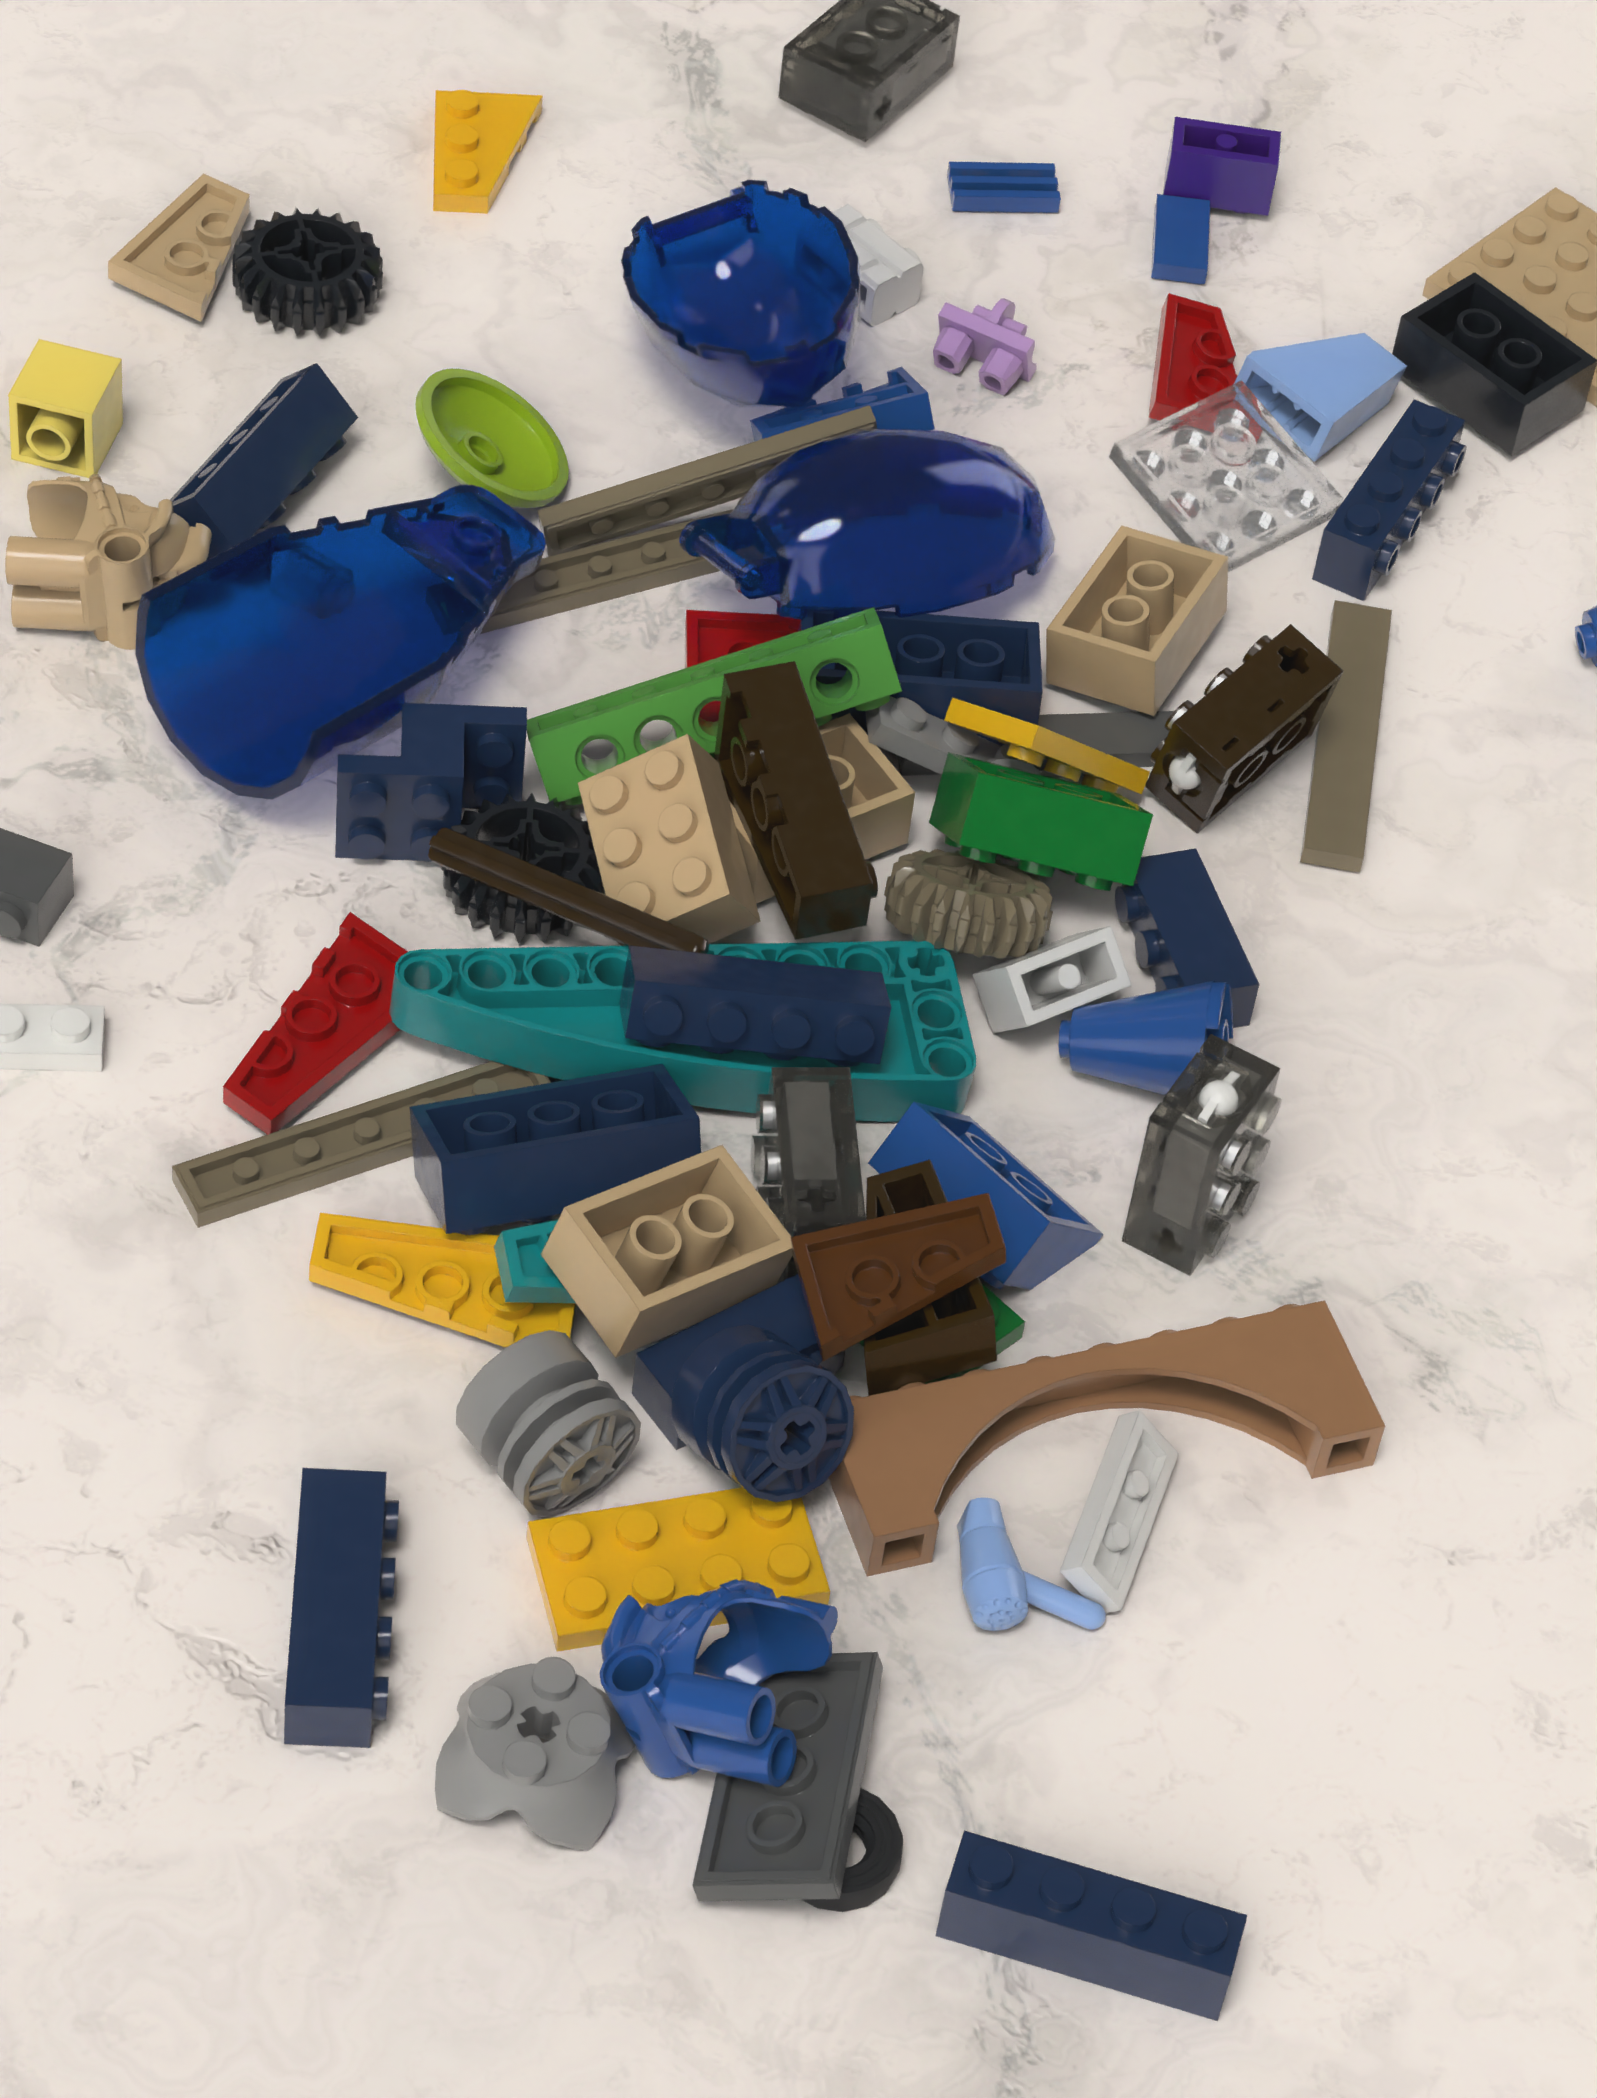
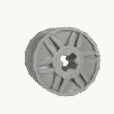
(547, 1423)

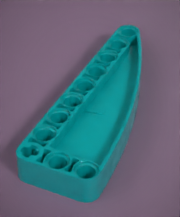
(563, 1020)

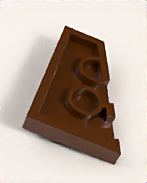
(892, 1265)

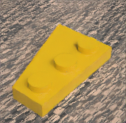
(1063, 755)

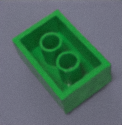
(1039, 822)

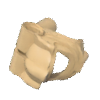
(95, 557)

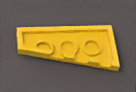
(428, 1276)

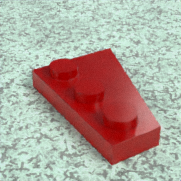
(1191, 356)

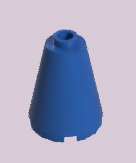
(1146, 1036)

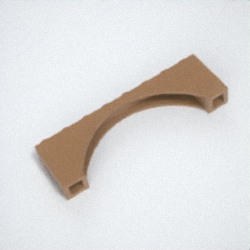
(1264, 1374)

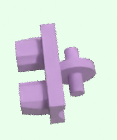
(989, 338)

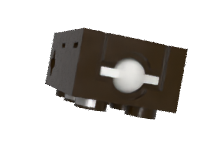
(1242, 726)

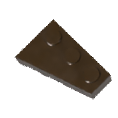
(943, 1335)

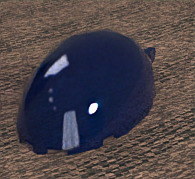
(749, 294)
(882, 525)

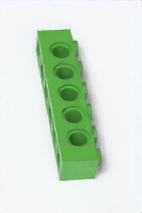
(680, 695)

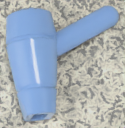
(996, 1584)

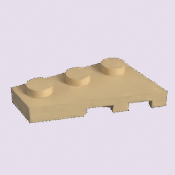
(184, 247)

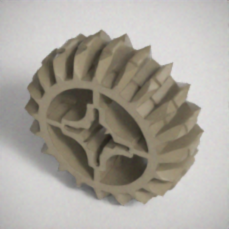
(968, 904)

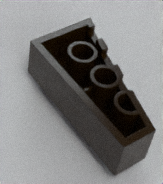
(791, 801)

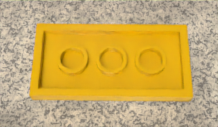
(666, 1553)

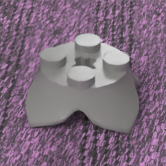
(500, 1764)

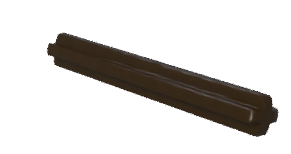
(559, 895)

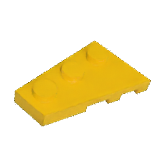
(476, 144)

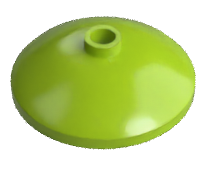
(491, 438)

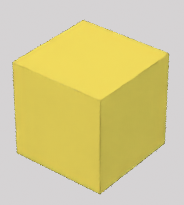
(66, 408)

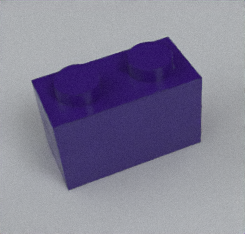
(1223, 164)

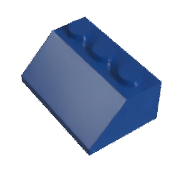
(1035, 1221)

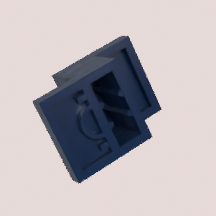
(446, 763)

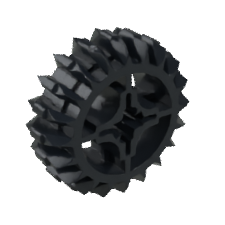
(307, 271)
(537, 835)

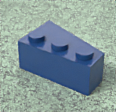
(894, 405)

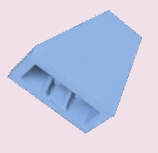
(1323, 387)

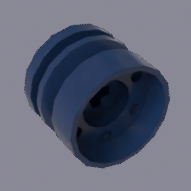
(762, 1413)

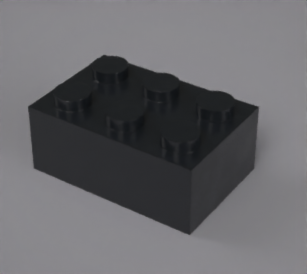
(1493, 363)

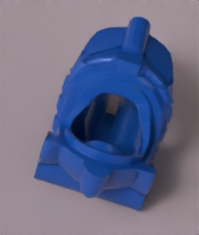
(711, 1708)

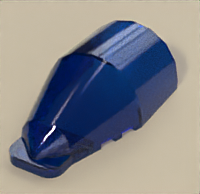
(324, 633)

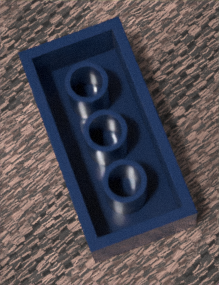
(957, 658)
(547, 1145)

